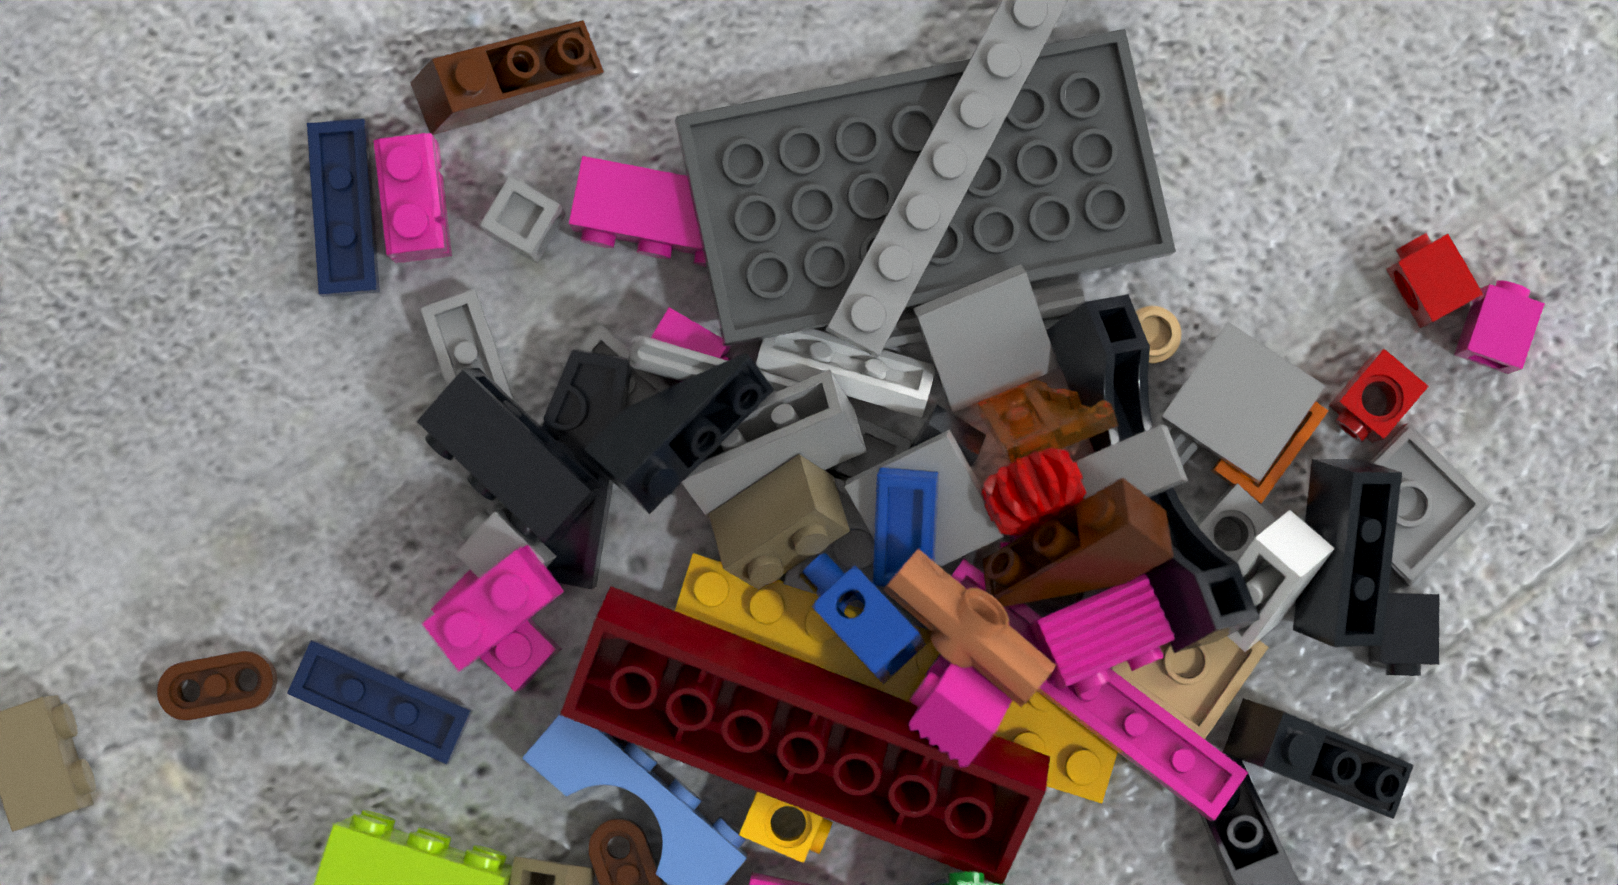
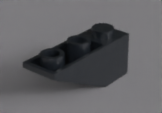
(672, 432)
(1318, 757)
(1247, 840)

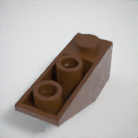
(503, 76)
(1083, 548)

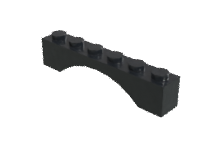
(1108, 360)

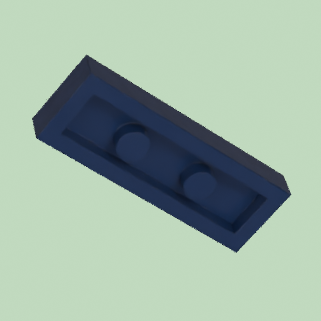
(343, 207)
(380, 701)

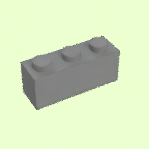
(801, 419)

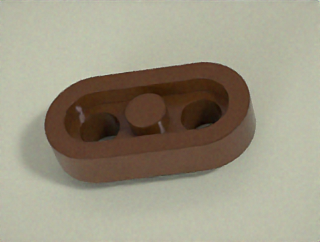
(218, 685)
(635, 868)

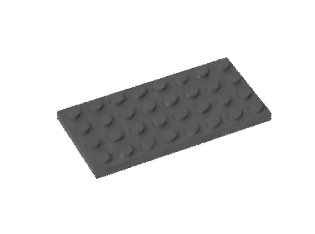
(805, 179)

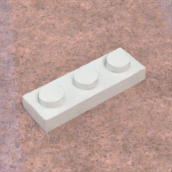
(886, 381)

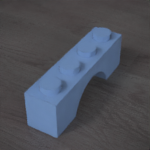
(692, 846)

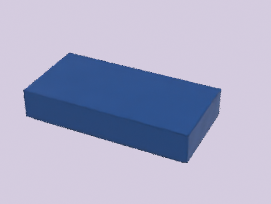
(903, 519)

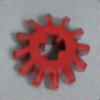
(1032, 490)

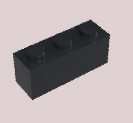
(508, 456)
(1356, 512)

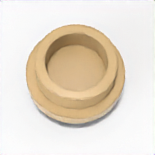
(1161, 331)

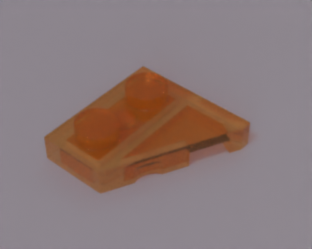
(1042, 418)

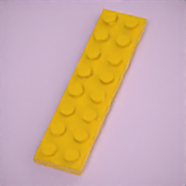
(787, 623)

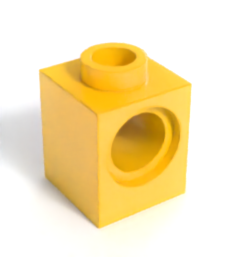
(759, 829)

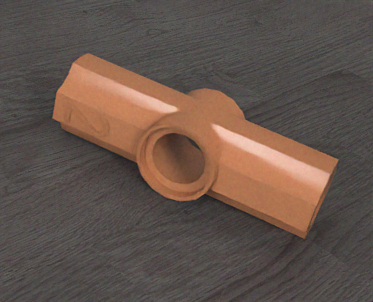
(970, 628)

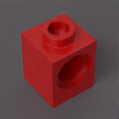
(1432, 278)
(1399, 386)

